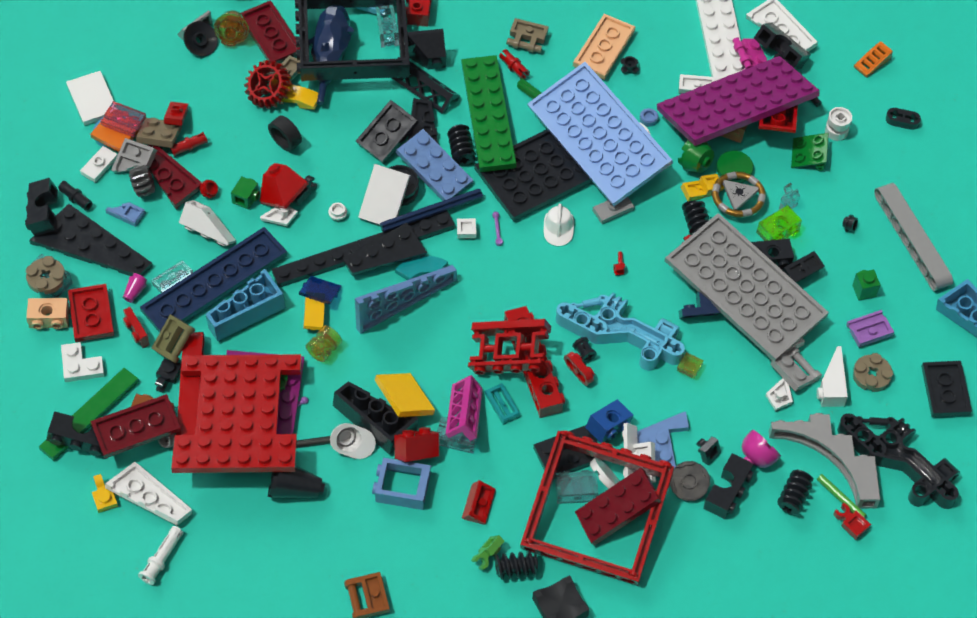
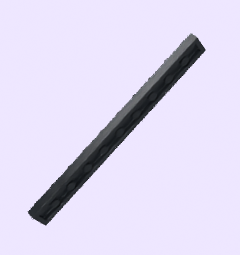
(332, 258)

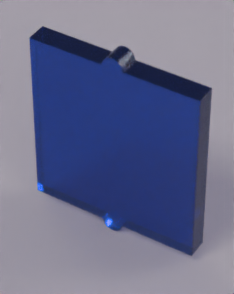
(320, 290)

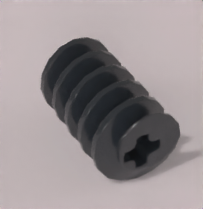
(461, 145)
(695, 215)
(794, 492)
(516, 565)

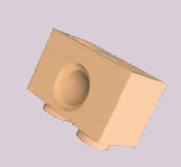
(56, 307)

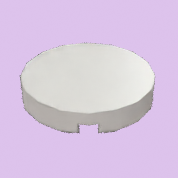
(605, 474)

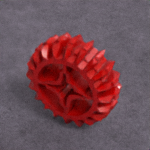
(278, 79)

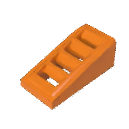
(884, 54)

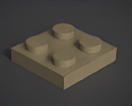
(157, 133)

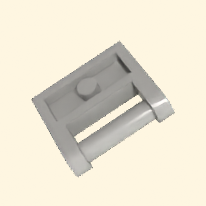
(792, 372)

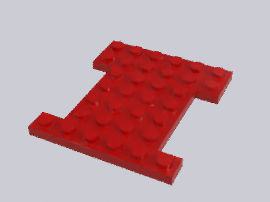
(237, 415)

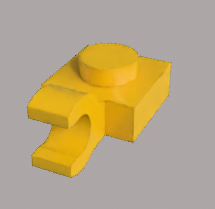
(103, 498)

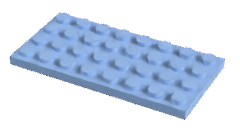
(600, 133)

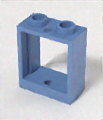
(401, 499)

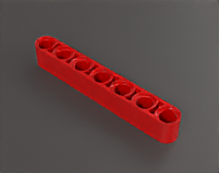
(190, 387)

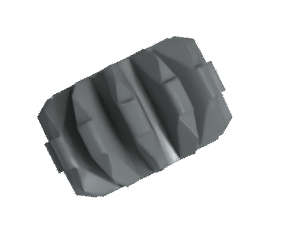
(142, 181)

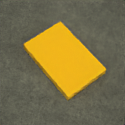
(404, 395)

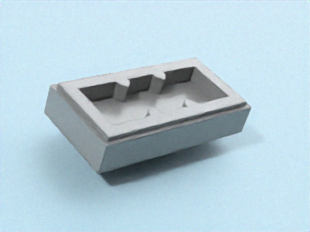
(607, 212)

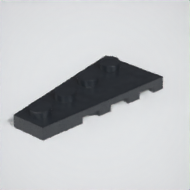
(423, 112)
(391, 248)

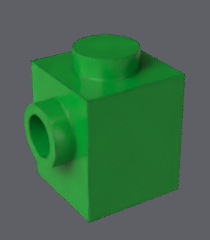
(245, 192)
(866, 284)

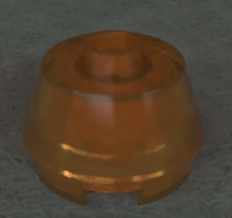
(231, 28)

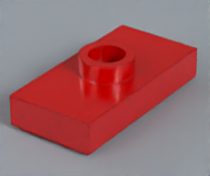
(176, 113)

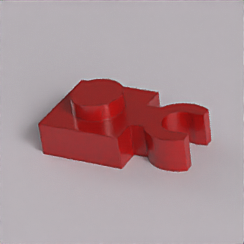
(853, 523)

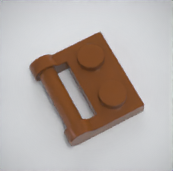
(373, 593)

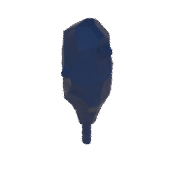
(330, 40)

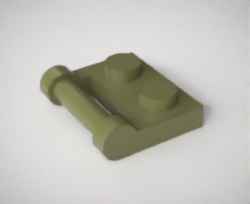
(169, 335)

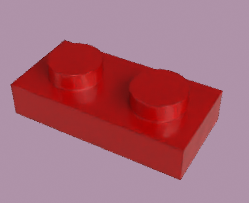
(138, 333)

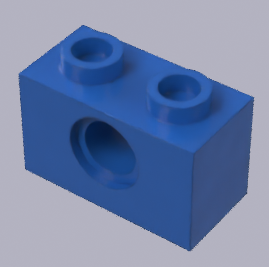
(609, 421)

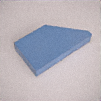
(127, 212)

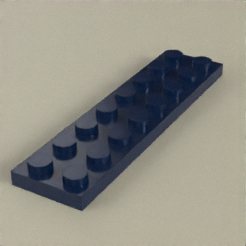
(215, 279)

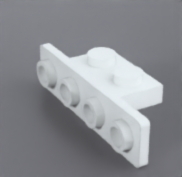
(630, 442)

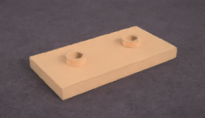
(605, 45)

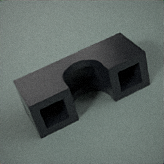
(774, 38)
(39, 215)
(62, 433)
(721, 500)

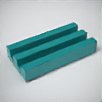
(509, 416)

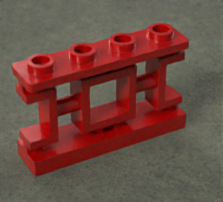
(509, 331)

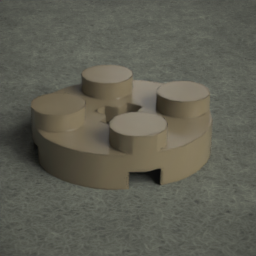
(41, 266)
(877, 364)

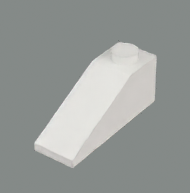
(833, 385)

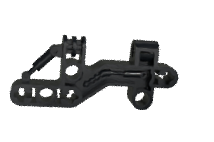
(896, 456)

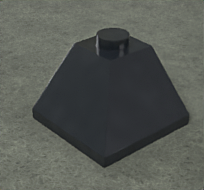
(427, 48)

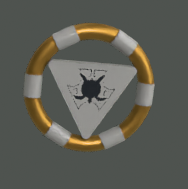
(738, 194)

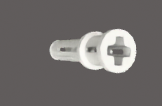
(157, 562)

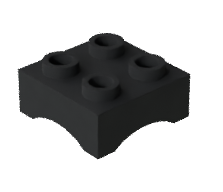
(560, 600)

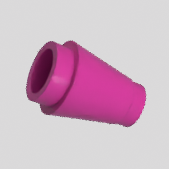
(134, 287)

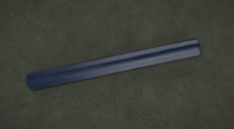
(431, 210)

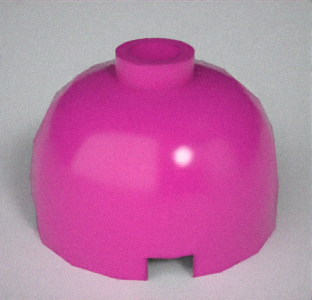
(758, 450)

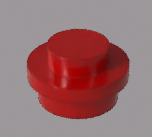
(208, 188)

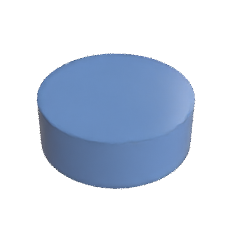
(648, 117)

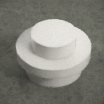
(337, 211)

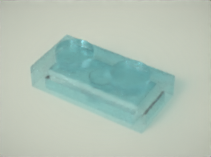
(171, 276)

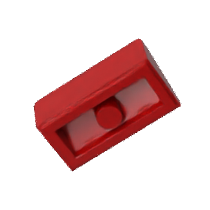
(478, 502)

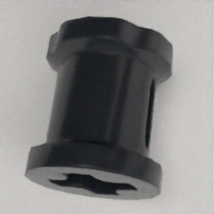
(580, 345)

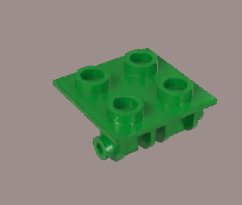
(810, 151)

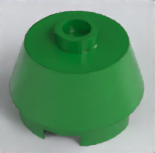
(697, 157)

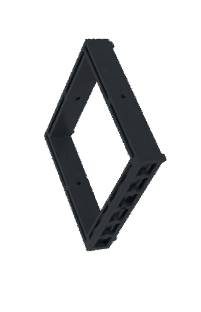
(350, 68)

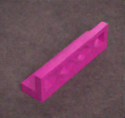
(469, 405)

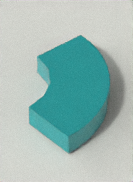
(419, 266)

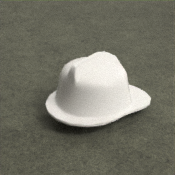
(558, 226)
(352, 441)

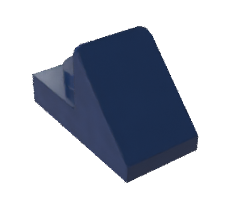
(703, 308)

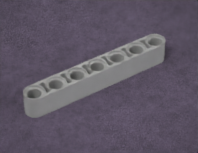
(913, 237)

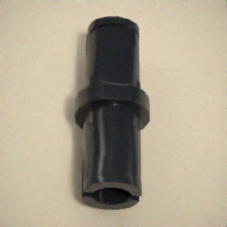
(75, 195)

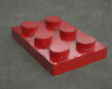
(90, 312)

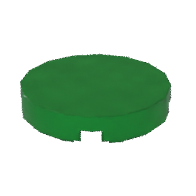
(734, 162)

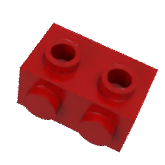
(418, 12)
(416, 445)

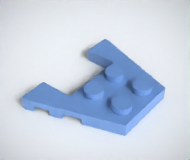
(659, 434)

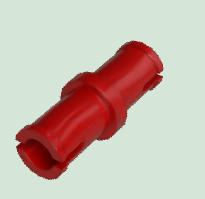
(514, 64)
(189, 144)

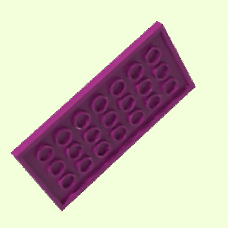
(737, 100)

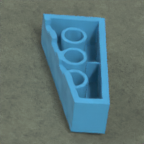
(247, 306)
(961, 306)

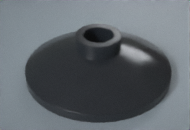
(207, 38)

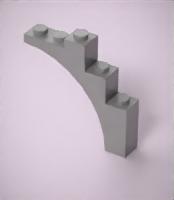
(839, 449)

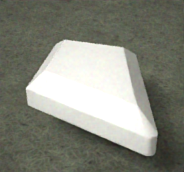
(279, 216)
(779, 395)

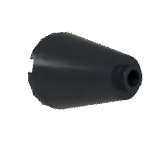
(295, 484)

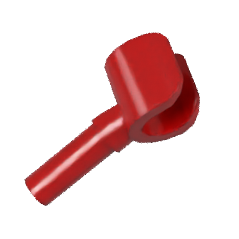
(619, 268)

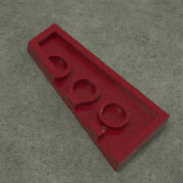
(173, 178)

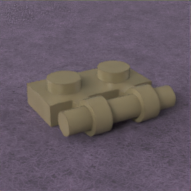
(529, 31)

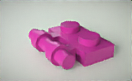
(749, 52)

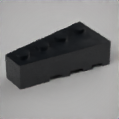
(372, 415)

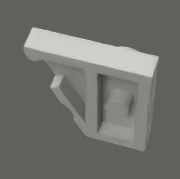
(133, 155)

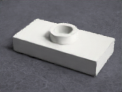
(98, 164)

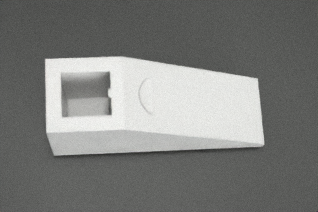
(203, 220)

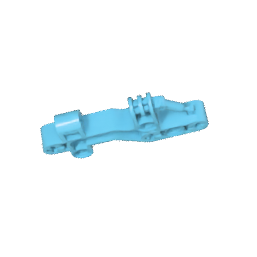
(618, 329)

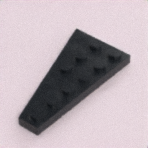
(89, 242)

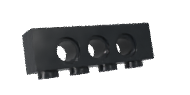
(780, 249)

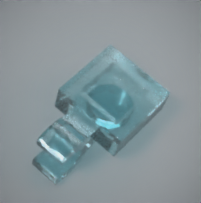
(790, 198)

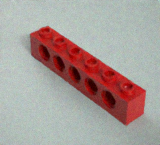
(545, 404)

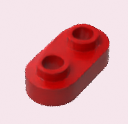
(580, 370)

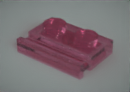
(123, 118)

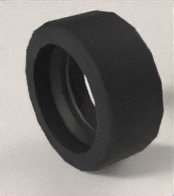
(284, 133)

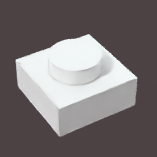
(466, 228)

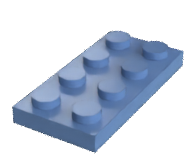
(434, 166)

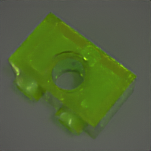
(786, 219)

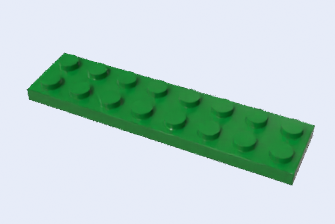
(488, 113)

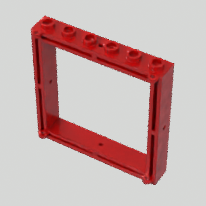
(606, 452)

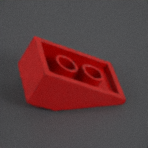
(782, 121)

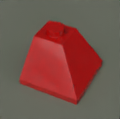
(281, 186)

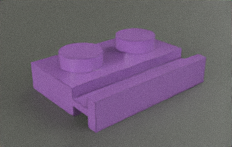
(870, 328)

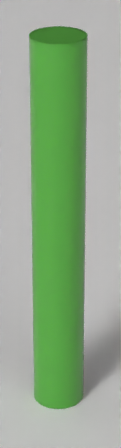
(839, 495)

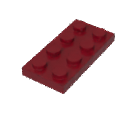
(270, 32)
(135, 426)
(617, 506)

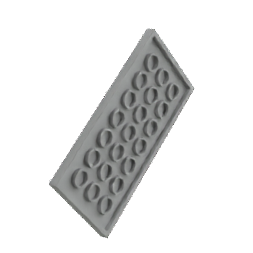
(746, 287)

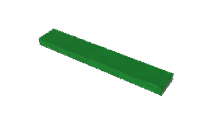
(95, 408)

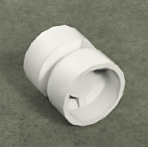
(838, 123)

